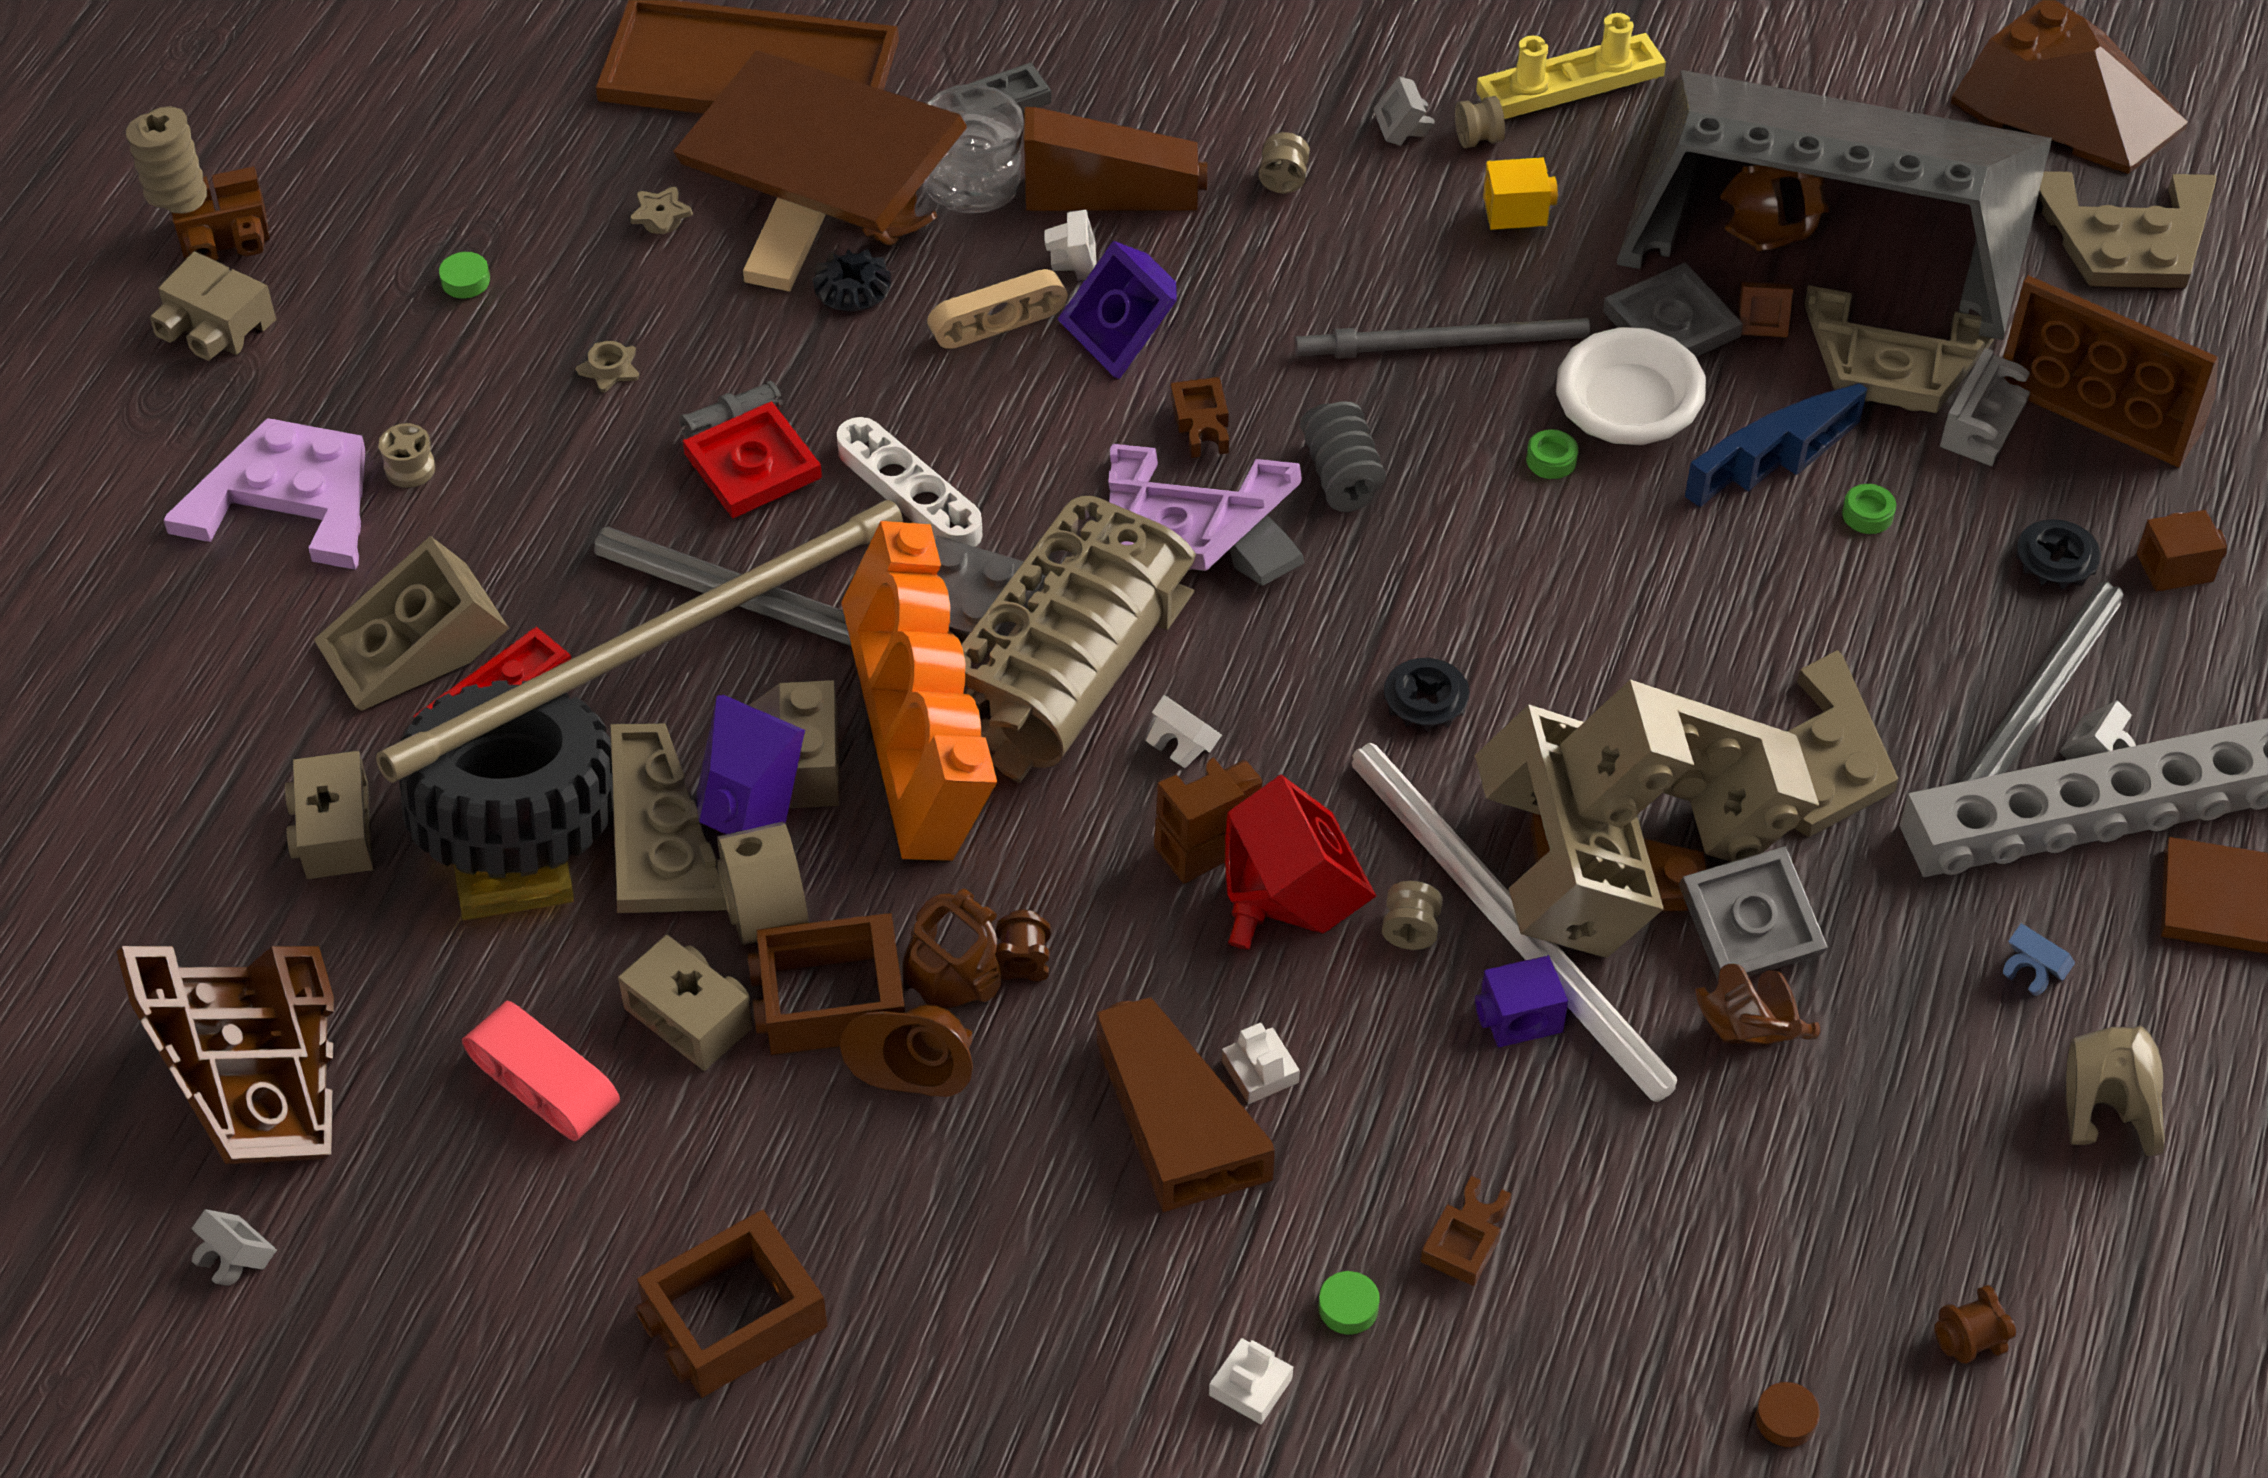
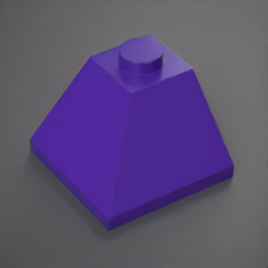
(1119, 306)
(747, 768)

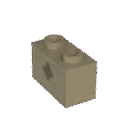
(330, 815)
(686, 1001)

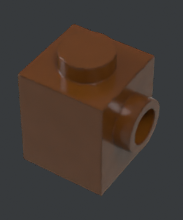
(2181, 550)

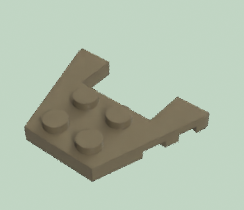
(2126, 243)
(1892, 364)
(1840, 747)

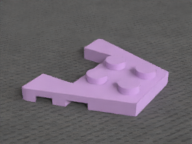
(290, 472)
(1202, 516)

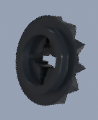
(847, 293)
(2047, 537)
(1431, 677)

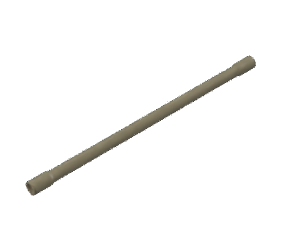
(427, 746)

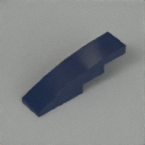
(1784, 438)

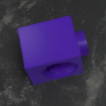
(1522, 1001)

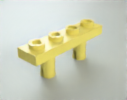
(1575, 75)

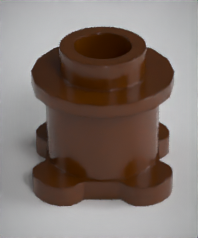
(1023, 946)
(1974, 1327)

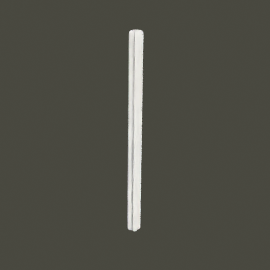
(1496, 903)

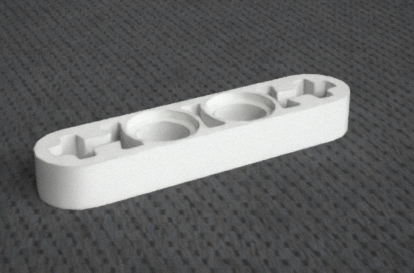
(914, 480)

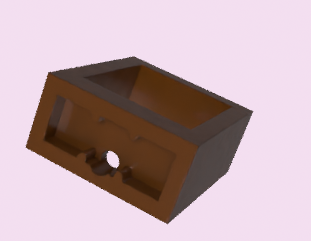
(817, 946)
(752, 1345)

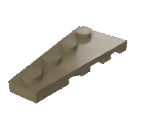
(657, 829)

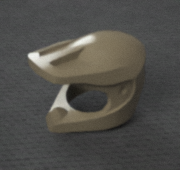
(2117, 1070)

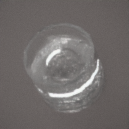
(986, 159)

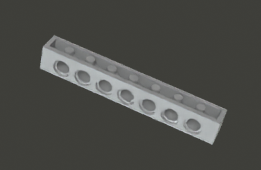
(2088, 799)

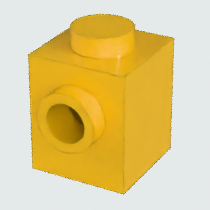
(1518, 193)

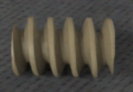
(167, 160)

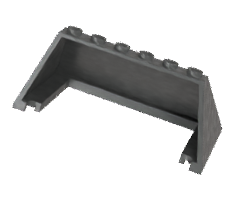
(1853, 143)

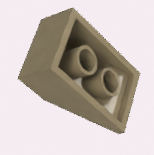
(411, 627)

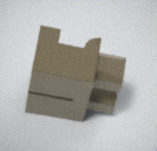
(212, 306)

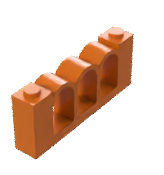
(913, 693)

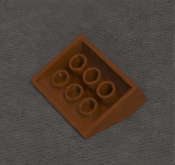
(2111, 372)

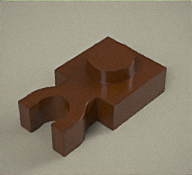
(1202, 412)
(1466, 1237)

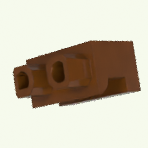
(237, 224)
(1194, 816)

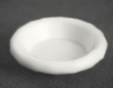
(1631, 386)

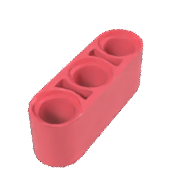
(541, 1070)

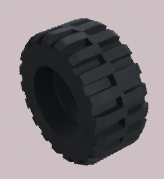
(519, 822)

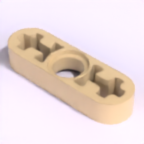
(954, 319)

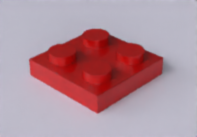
(752, 459)

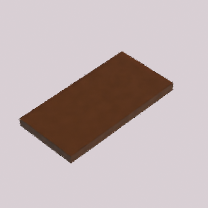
(690, 51)
(820, 140)

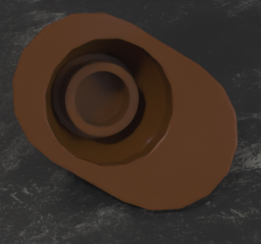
(910, 1051)

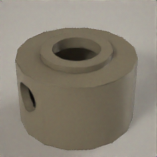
(760, 880)

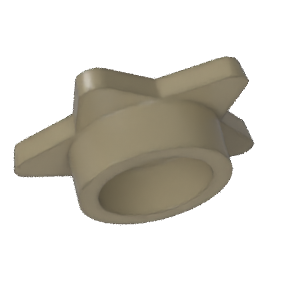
(661, 211)
(609, 353)

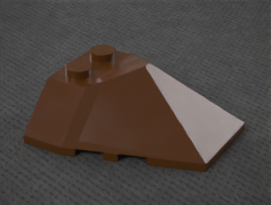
(2069, 84)
(243, 1046)

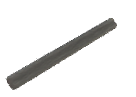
(705, 576)
(2047, 683)

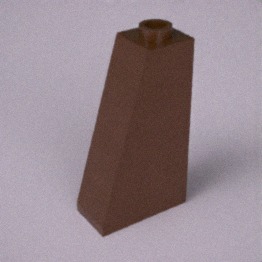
(1106, 166)
(1180, 1113)

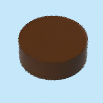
(1787, 1414)

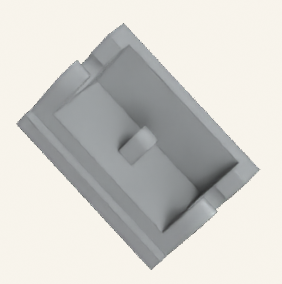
(1986, 409)

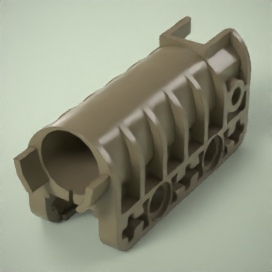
(1075, 632)

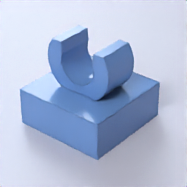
(2037, 953)

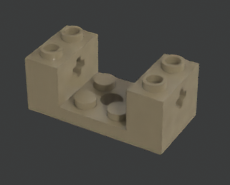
(1737, 773)
(1596, 877)

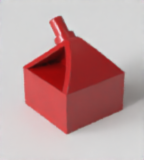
(1289, 863)

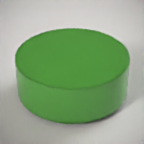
(464, 275)
(1552, 454)
(1869, 508)
(1349, 1302)

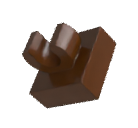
(1765, 309)

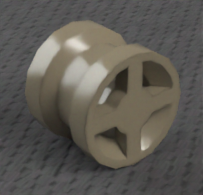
(1479, 122)
(1284, 162)
(407, 455)
(1412, 915)

